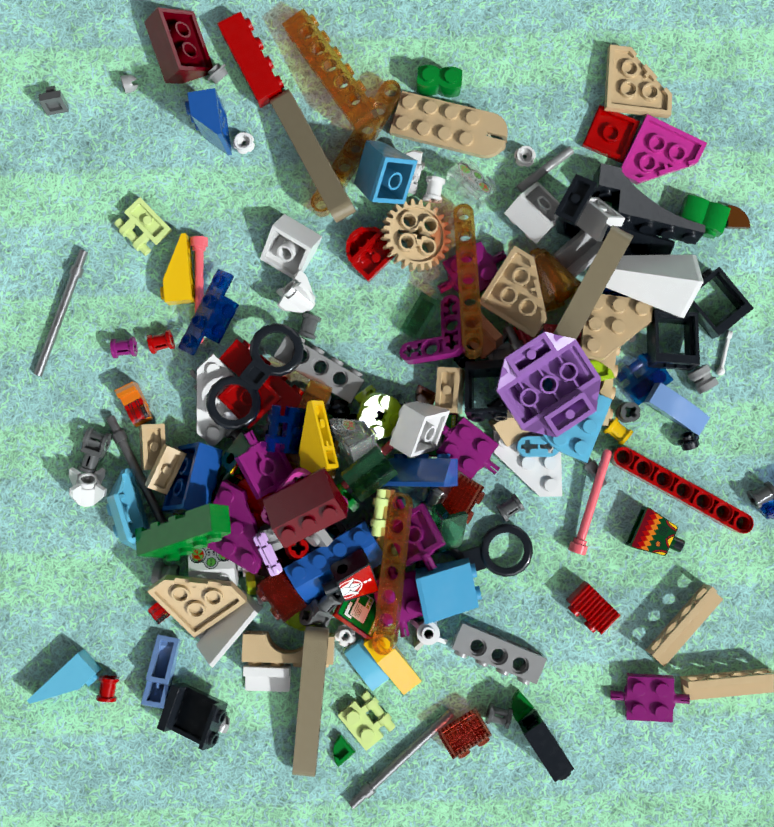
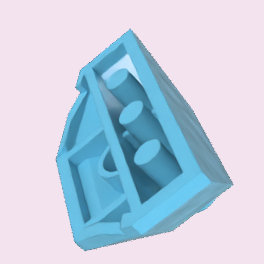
(126, 508)

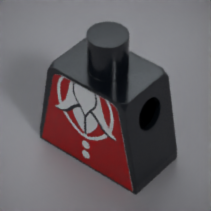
(352, 577)

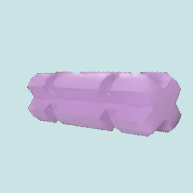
(267, 553)

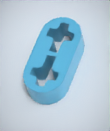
(535, 440)

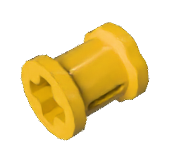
(618, 431)

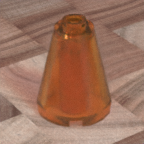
(555, 280)

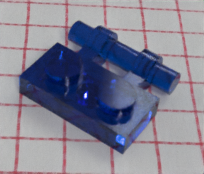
(641, 386)
(292, 429)

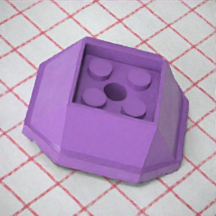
(573, 388)

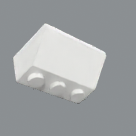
(222, 635)

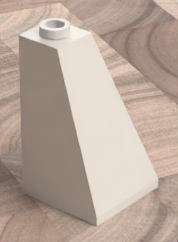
(659, 280)

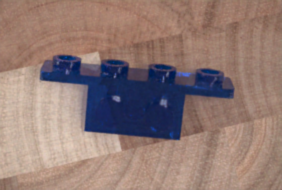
(212, 314)

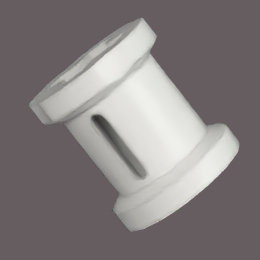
(434, 189)

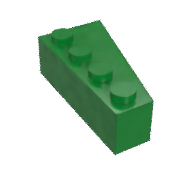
(184, 533)

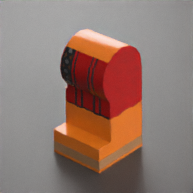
(134, 403)

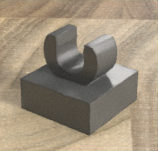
(53, 101)

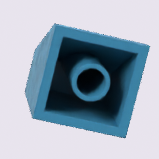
(384, 173)
(447, 589)

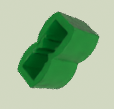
(439, 81)
(707, 213)

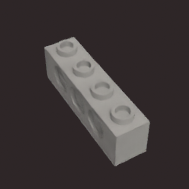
(334, 366)
(527, 673)

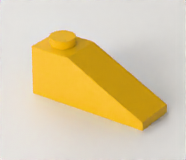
(178, 279)
(316, 441)
(394, 666)

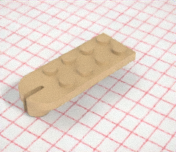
(449, 126)

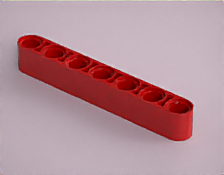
(690, 493)

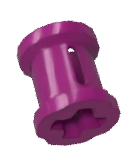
(123, 347)

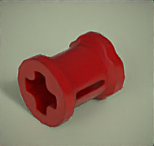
(160, 341)
(292, 553)
(107, 688)

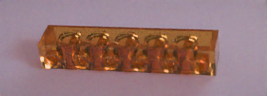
(303, 25)

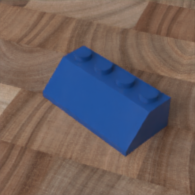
(314, 568)

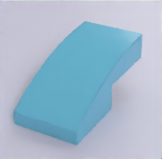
(365, 665)

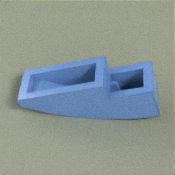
(677, 408)
(160, 671)

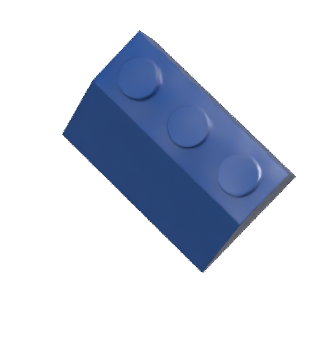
(209, 117)
(424, 471)
(195, 478)

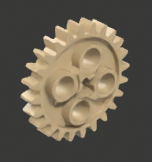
(414, 254)

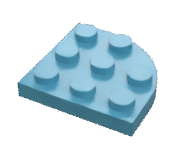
(581, 438)

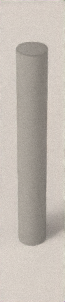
(534, 177)

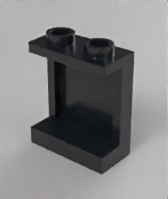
(573, 205)
(193, 715)

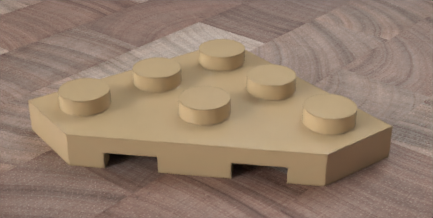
(633, 86)
(517, 293)
(613, 324)
(196, 601)

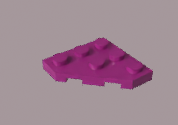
(239, 544)

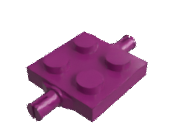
(486, 269)
(469, 446)
(263, 469)
(423, 536)
(411, 603)
(649, 697)

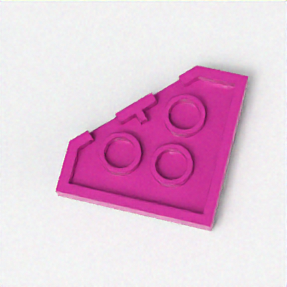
(660, 151)

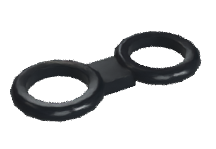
(254, 376)
(480, 554)

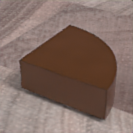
(737, 219)
(424, 395)

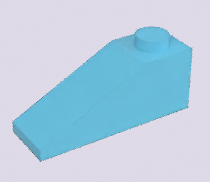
(72, 676)

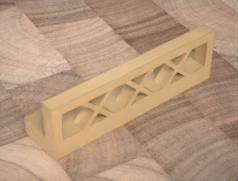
(684, 624)
(728, 683)

